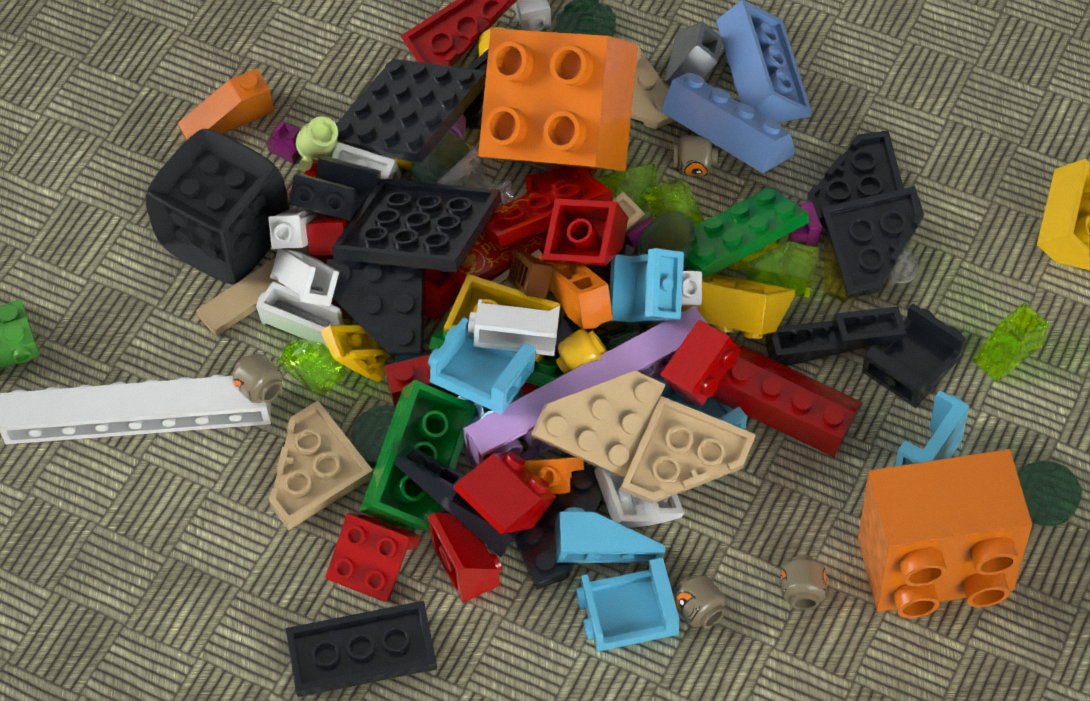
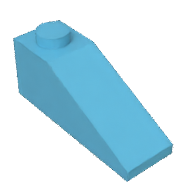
(596, 539)

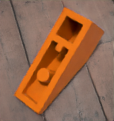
(231, 106)
(581, 294)

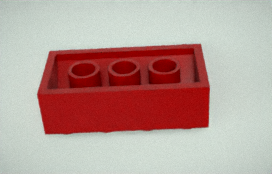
(788, 401)

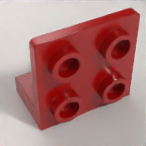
(370, 555)

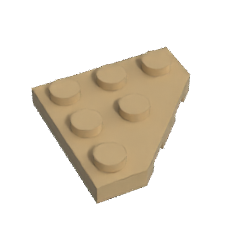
(648, 95)
(602, 421)
(684, 451)
(314, 467)

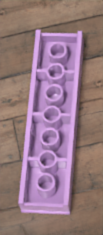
(642, 353)

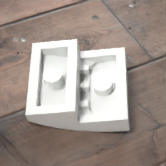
(631, 510)

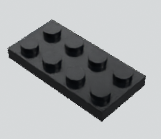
(360, 648)

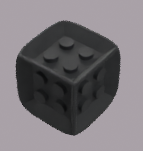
(216, 204)

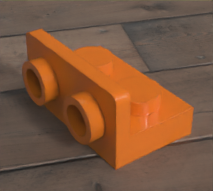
(555, 471)

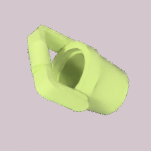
(315, 140)

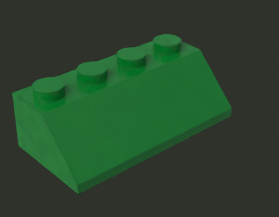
(435, 426)

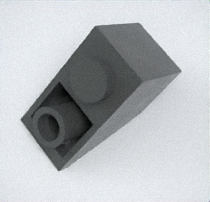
(694, 52)

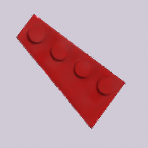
(453, 30)
(536, 215)

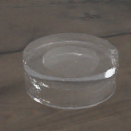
(905, 268)

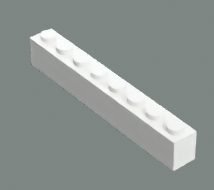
(127, 409)

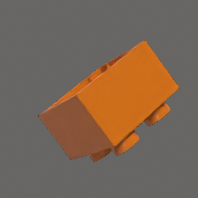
(558, 99)
(944, 532)

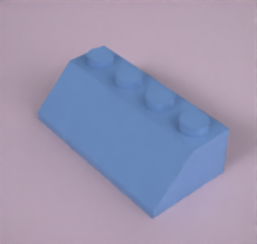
(763, 63)
(728, 123)

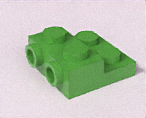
(16, 335)

